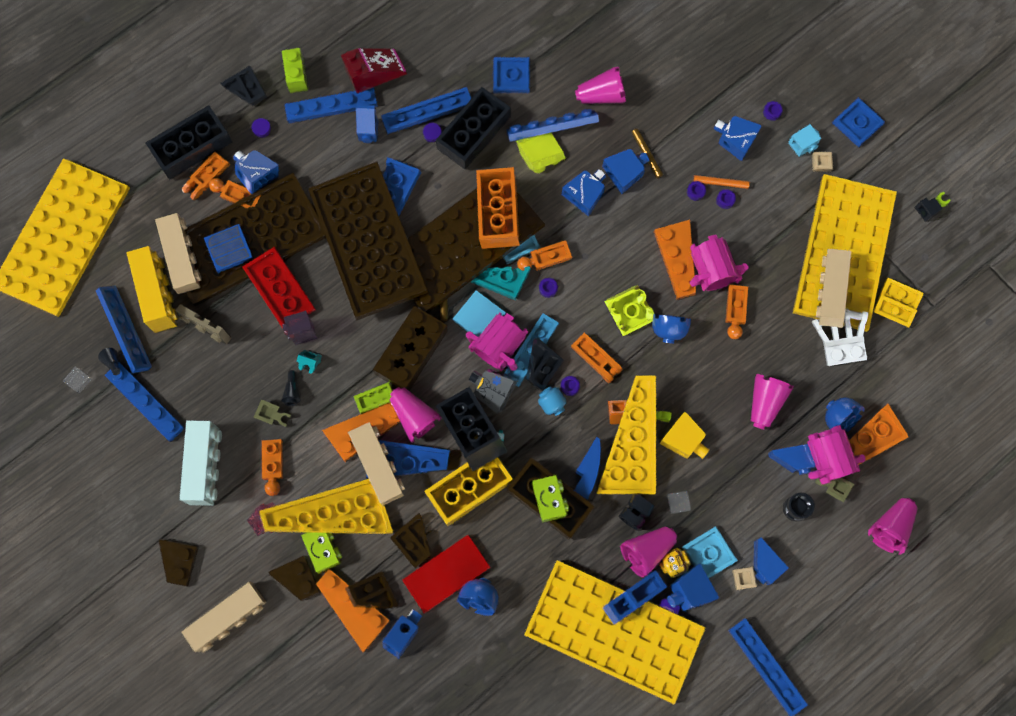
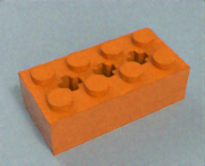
(497, 207)

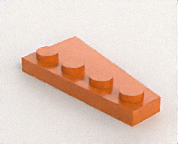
(675, 249)
(382, 417)
(878, 434)
(362, 623)

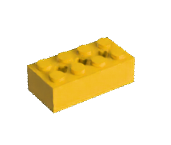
(152, 289)
(467, 500)

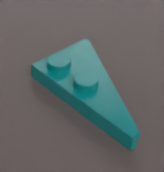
(504, 281)

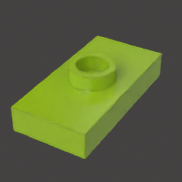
(373, 398)

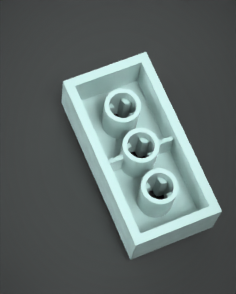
(200, 463)

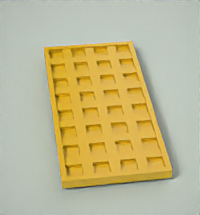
(850, 219)
(61, 237)
(644, 648)

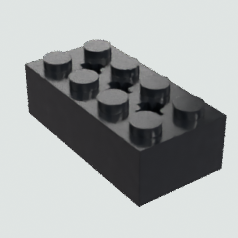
(473, 128)
(189, 142)
(471, 429)

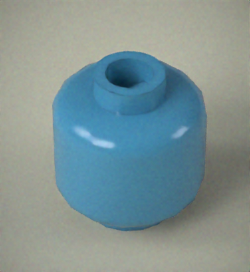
(552, 401)

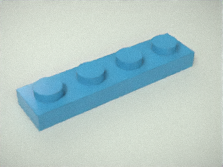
(543, 330)

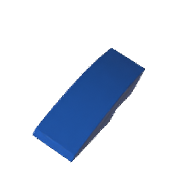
(588, 470)
(634, 597)

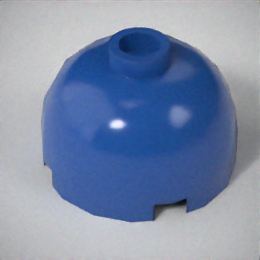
(670, 327)
(843, 412)
(479, 595)

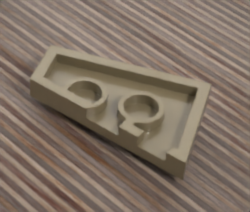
(217, 333)

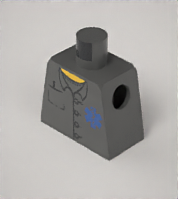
(493, 388)

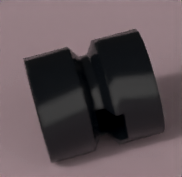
(640, 506)
(798, 507)

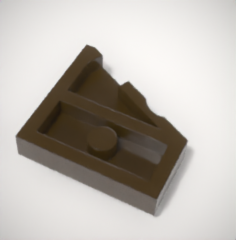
(413, 541)
(177, 561)
(296, 578)
(372, 593)

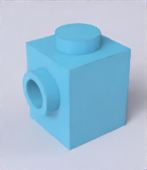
(805, 140)

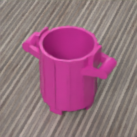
(715, 265)
(498, 342)
(832, 455)

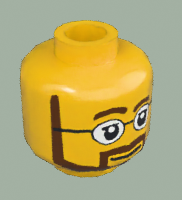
(675, 563)

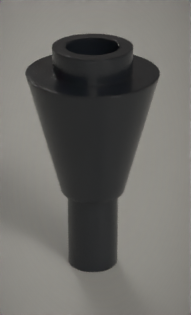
(109, 358)
(291, 393)

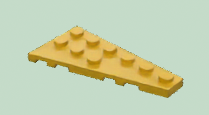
(633, 452)
(339, 510)

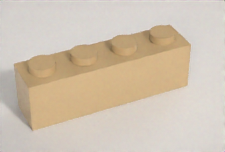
(177, 253)
(834, 289)
(376, 464)
(224, 617)

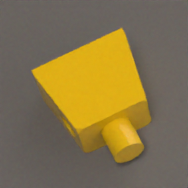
(685, 438)

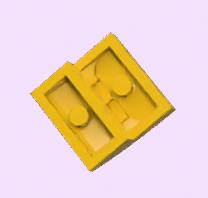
(898, 302)

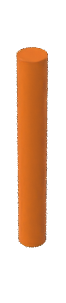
(721, 181)

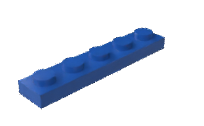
(328, 105)
(426, 110)
(552, 124)
(123, 329)
(145, 403)
(767, 667)

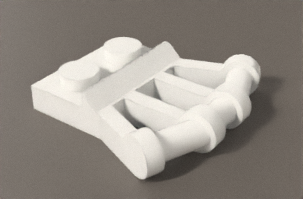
(845, 349)

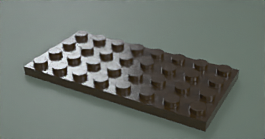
(279, 220)
(367, 241)
(451, 250)

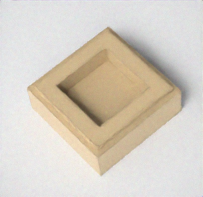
(822, 161)
(744, 578)

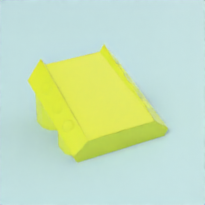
(540, 151)
(630, 310)

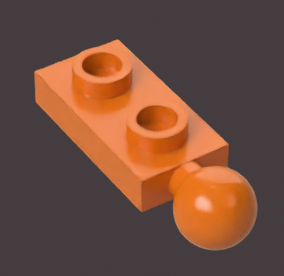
(231, 191)
(546, 256)
(736, 309)
(272, 465)

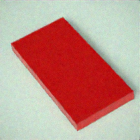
(277, 285)
(445, 574)

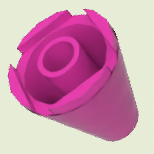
(602, 89)
(768, 399)
(413, 413)
(895, 526)
(648, 549)

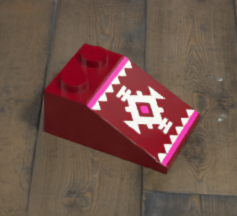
(372, 67)

